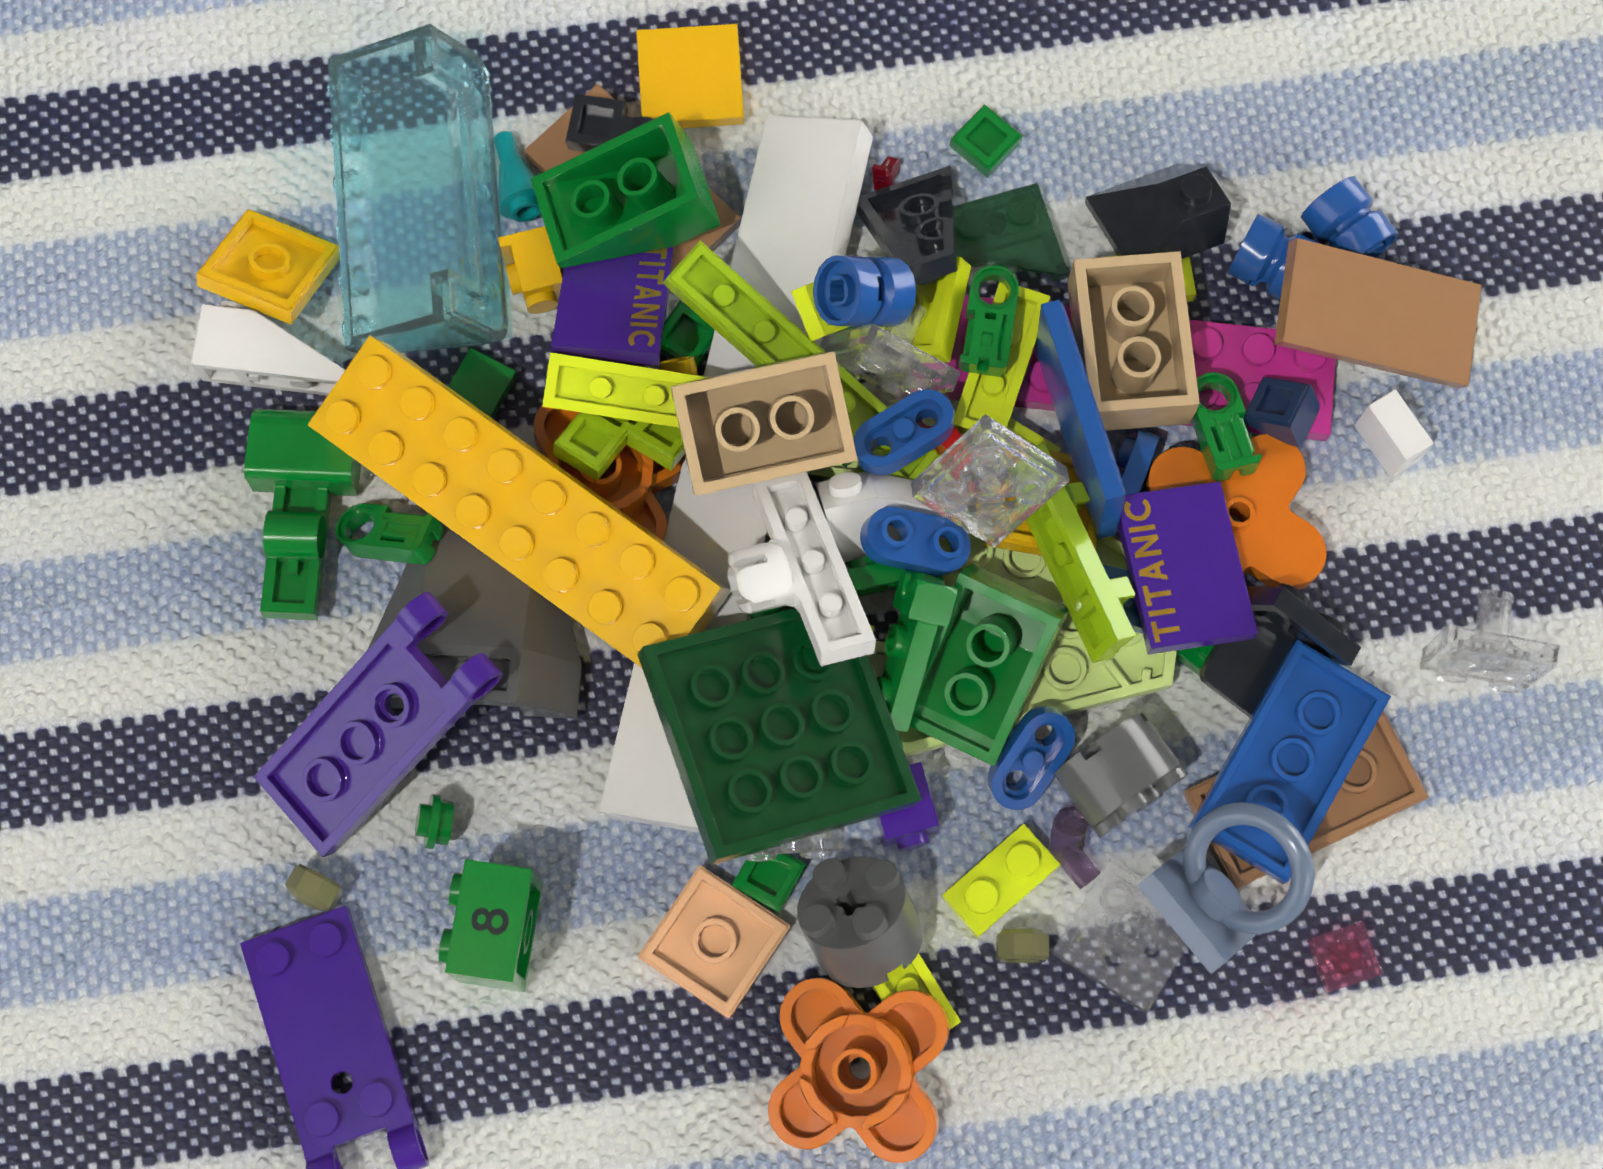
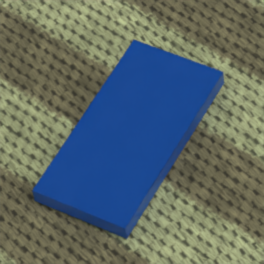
(1079, 418)
(1294, 753)

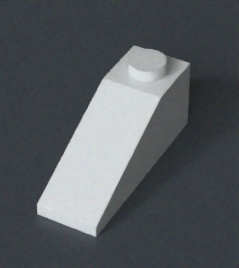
(249, 350)
(854, 497)

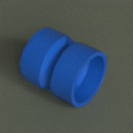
(1347, 222)
(1263, 255)
(864, 291)

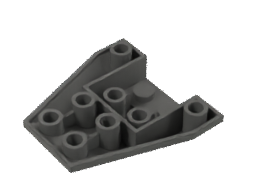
(495, 616)

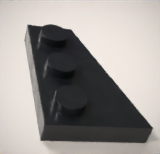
(915, 223)

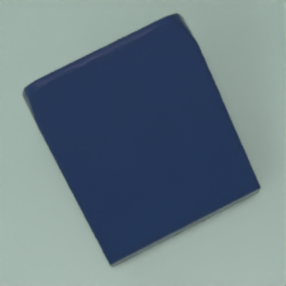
(1283, 410)

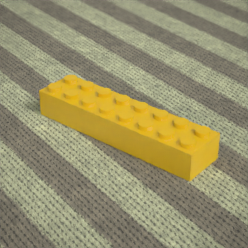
(515, 503)

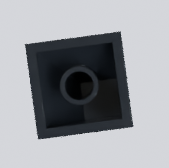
(1163, 212)

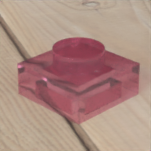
(1344, 957)

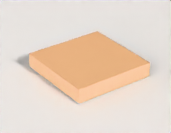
(714, 942)

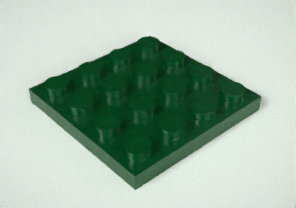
(773, 737)

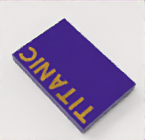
(614, 309)
(1185, 568)

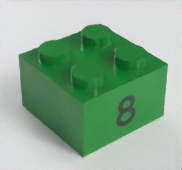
(491, 925)

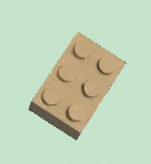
(1135, 338)
(764, 423)

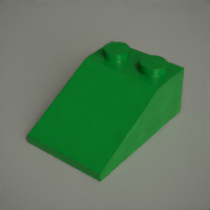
(626, 196)
(985, 663)

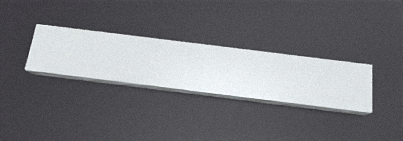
(791, 222)

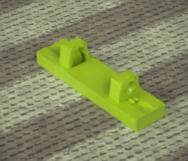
(1079, 575)

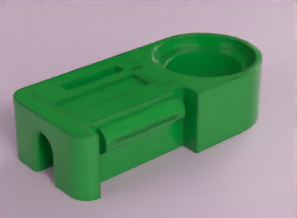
(989, 325)
(1223, 431)
(393, 535)

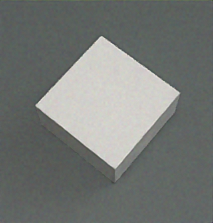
(1393, 434)

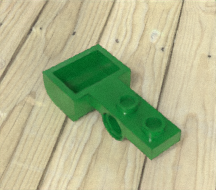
(303, 475)

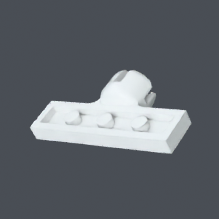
(801, 571)

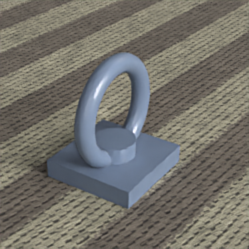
(1205, 903)

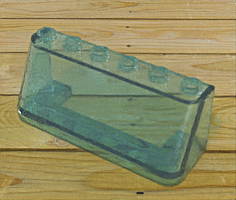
(416, 194)

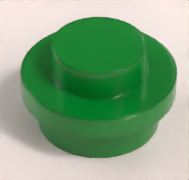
(434, 821)

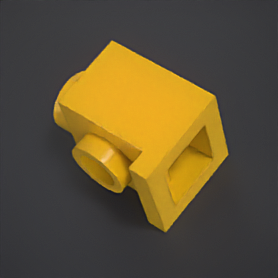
(532, 269)

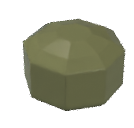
(313, 889)
(1022, 945)

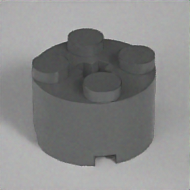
(1120, 774)
(859, 920)

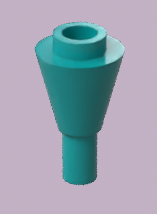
(516, 191)

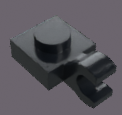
(598, 121)

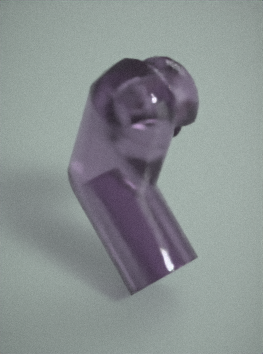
(1067, 846)

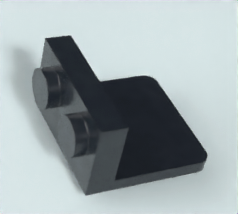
(1246, 667)

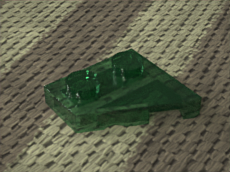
(1009, 232)

